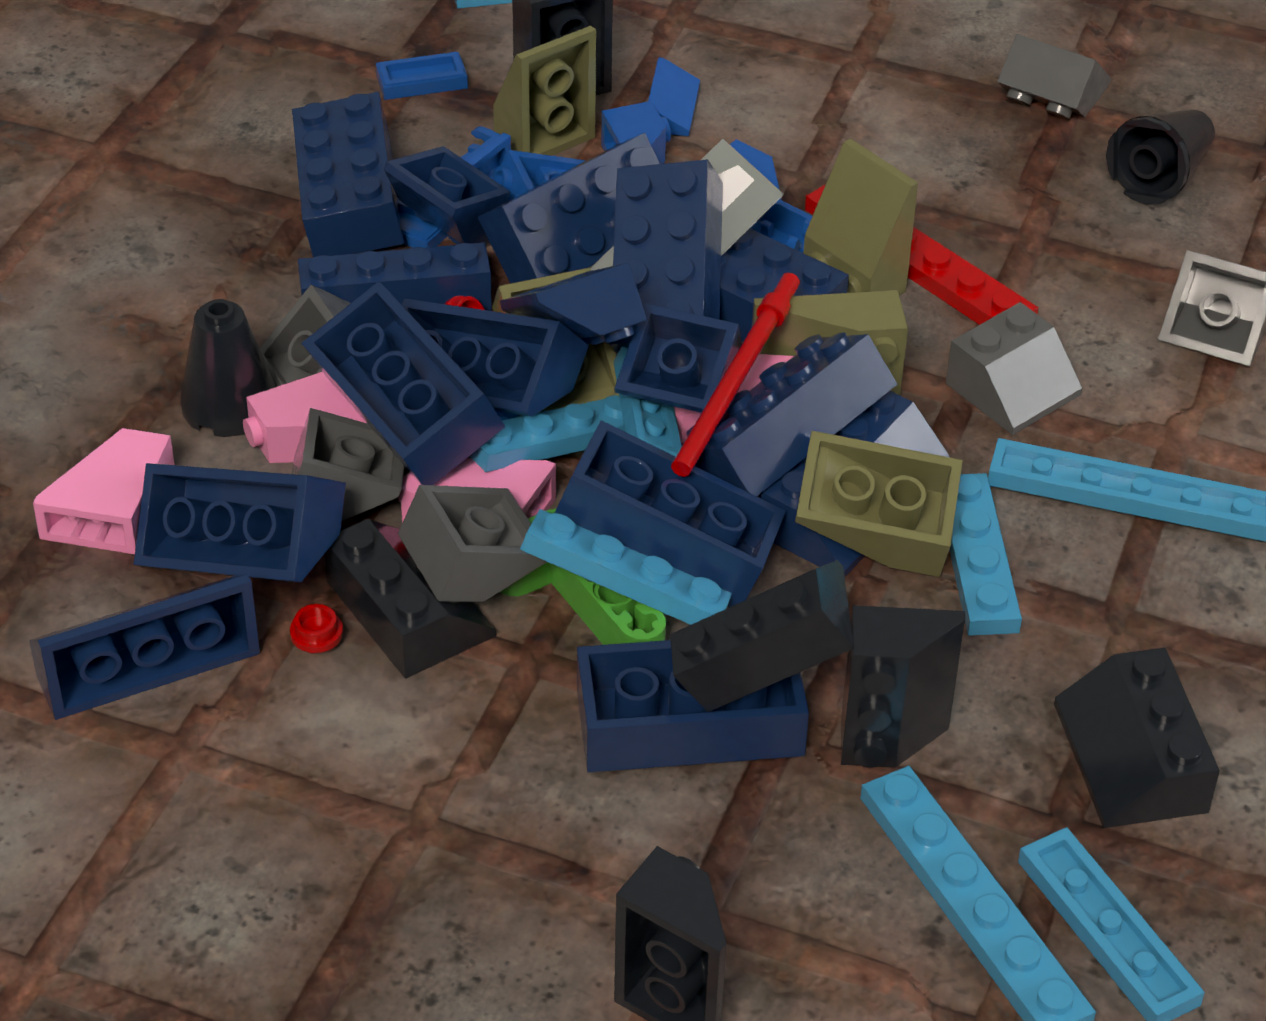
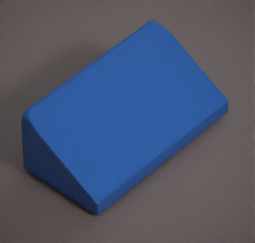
(674, 96)

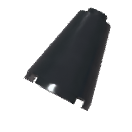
(1158, 153)
(222, 369)

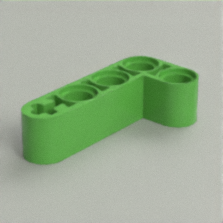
(605, 612)

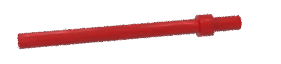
(770, 315)

